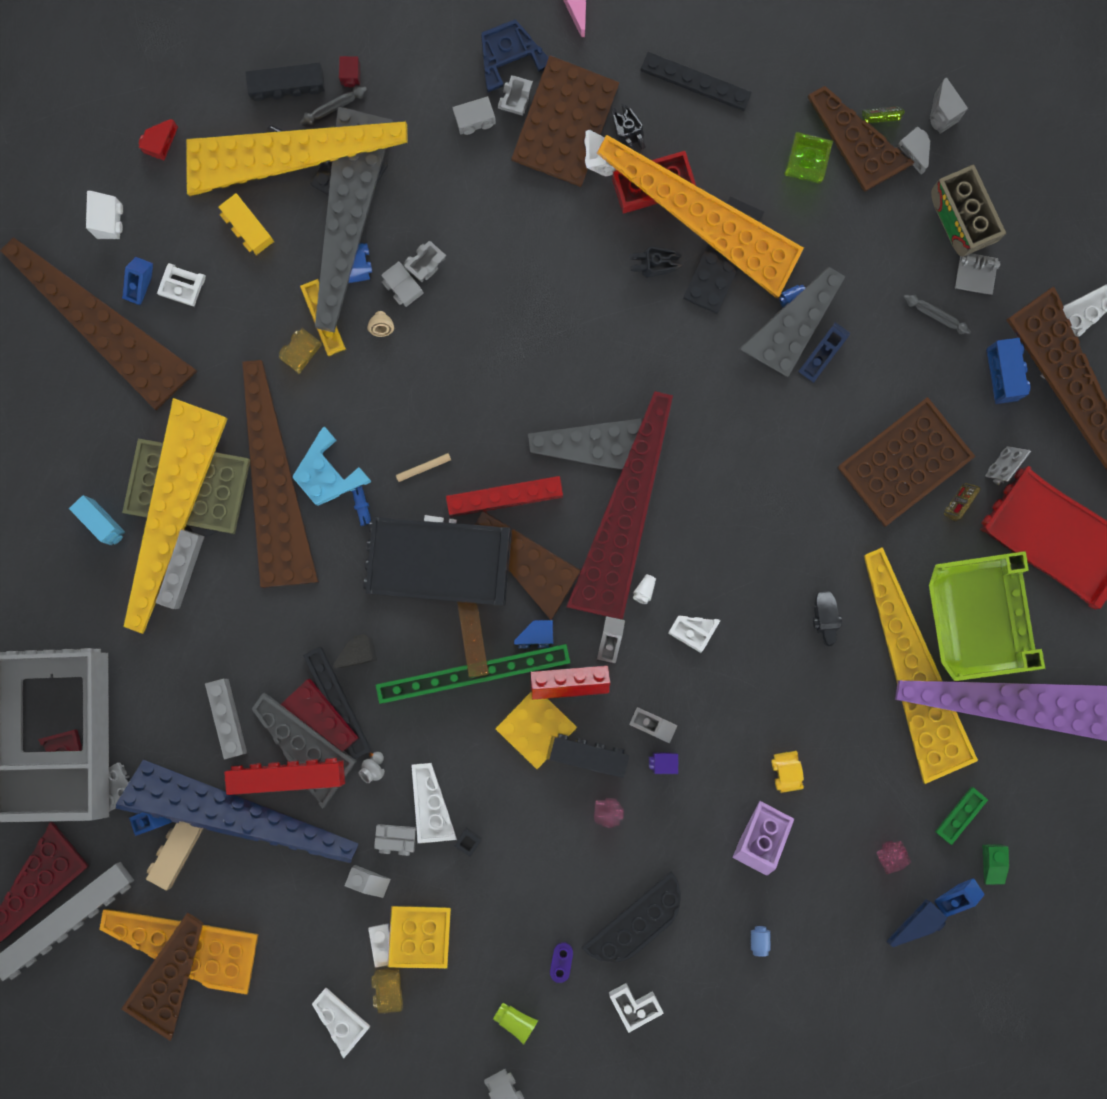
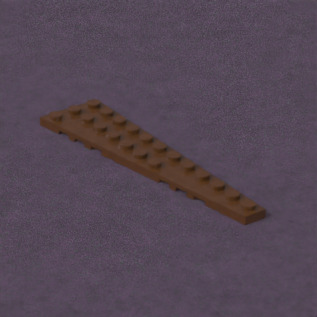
(133, 353)
(1057, 354)
(280, 531)

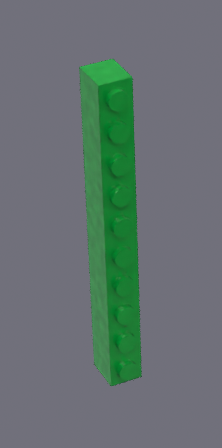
(459, 676)

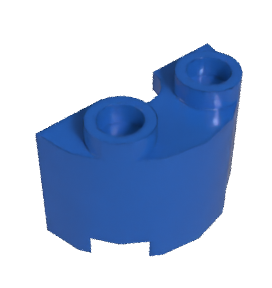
(361, 267)

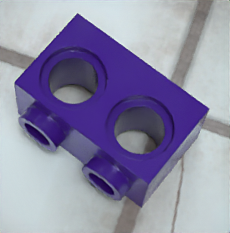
(664, 763)

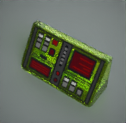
(883, 114)

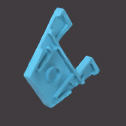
(320, 478)

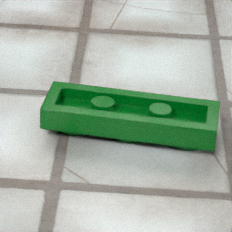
(961, 815)

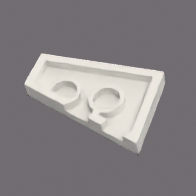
(341, 1021)

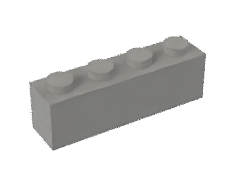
(180, 569)
(226, 718)

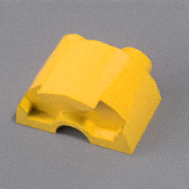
(789, 771)

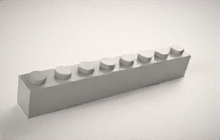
(64, 919)

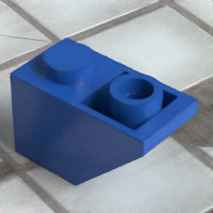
(538, 633)

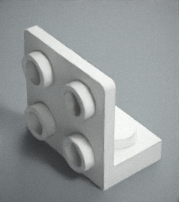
(592, 159)

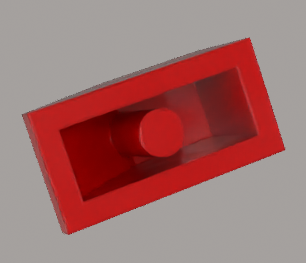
(158, 139)

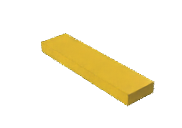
(331, 341)

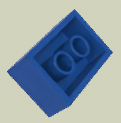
(1008, 370)

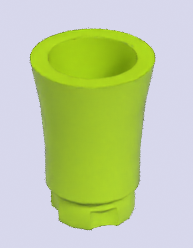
(515, 1022)

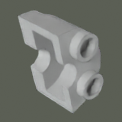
(516, 96)
(425, 261)
(502, 1086)

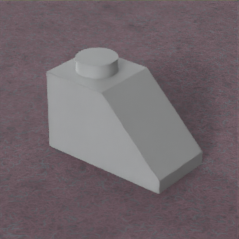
(916, 147)
(611, 639)
(653, 725)
(367, 882)

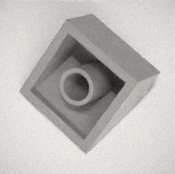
(946, 107)

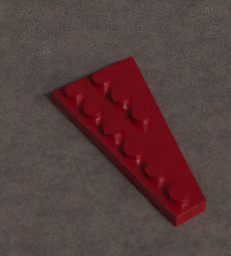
(43, 876)

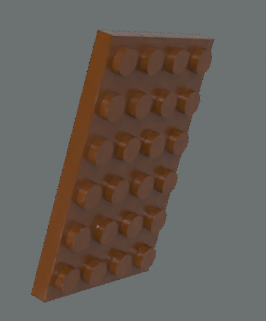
(562, 111)
(906, 462)

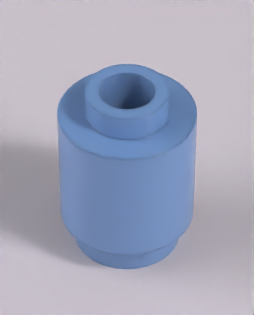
(760, 941)

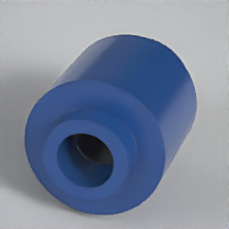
(788, 295)

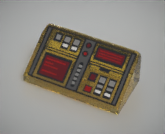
(961, 501)

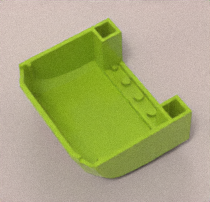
(984, 617)

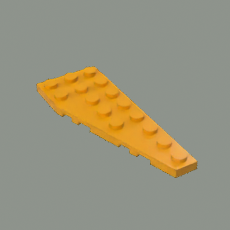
(222, 955)

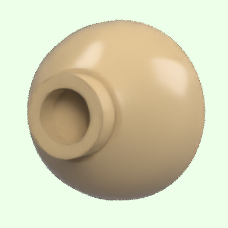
(380, 324)

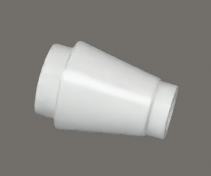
(644, 590)

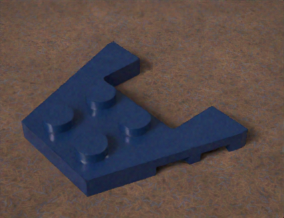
(505, 45)

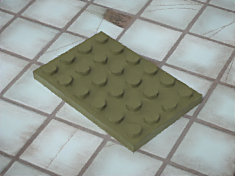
(218, 498)

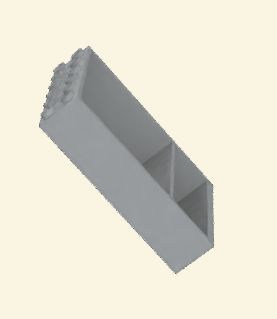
(61, 782)

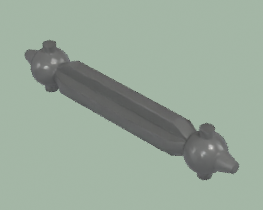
(332, 106)
(937, 314)

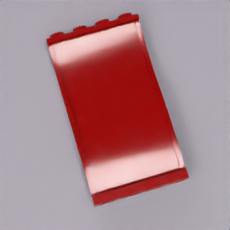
(1055, 533)

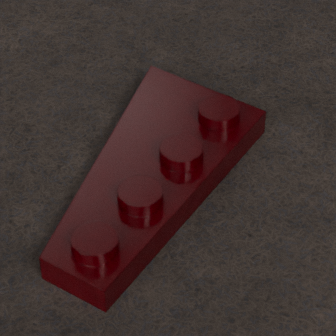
(318, 713)

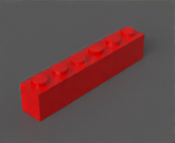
(504, 496)
(284, 777)

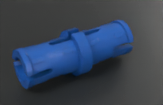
(361, 506)

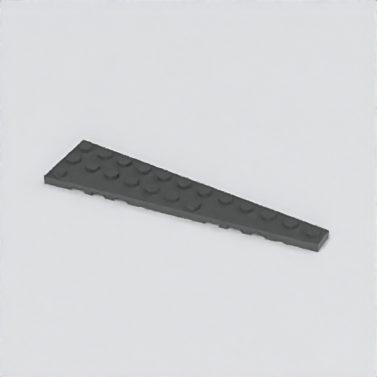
(348, 205)

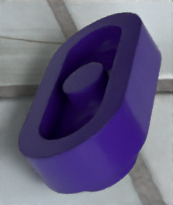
(561, 963)

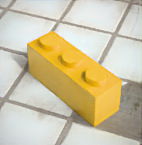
(245, 224)

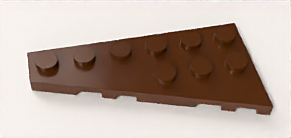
(861, 145)
(537, 569)
(162, 988)

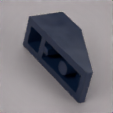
(824, 352)
(921, 922)

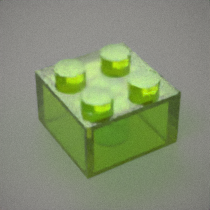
(808, 157)

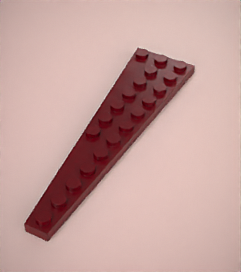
(613, 554)

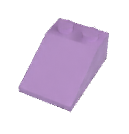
(764, 839)

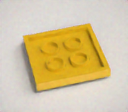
(532, 726)
(419, 937)

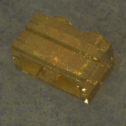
(299, 350)
(388, 990)

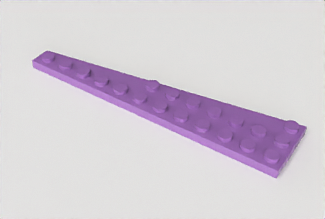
(1054, 707)

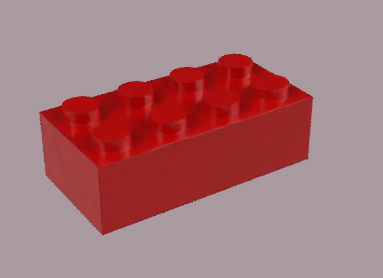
(634, 198)

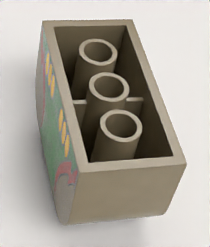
(966, 211)

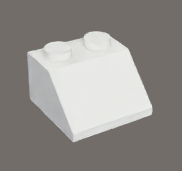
(103, 215)

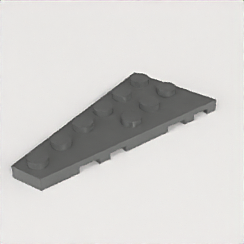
(789, 331)
(595, 445)

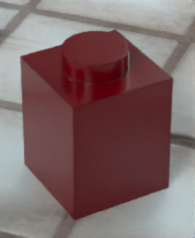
(349, 71)

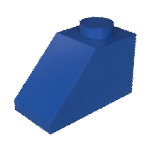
(136, 280)
(145, 822)
(960, 898)

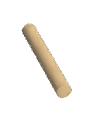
(423, 467)

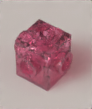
(608, 813)
(893, 856)

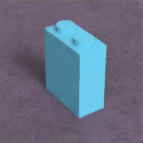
(97, 520)

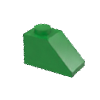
(995, 863)

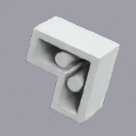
(635, 1012)

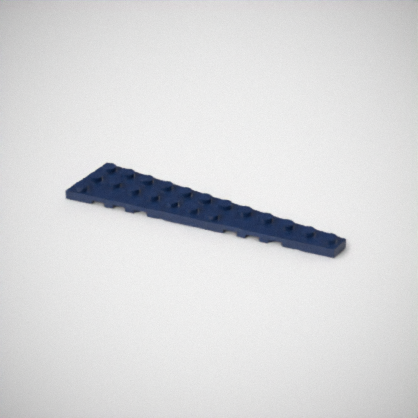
(186, 800)

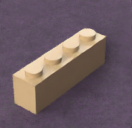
(173, 855)

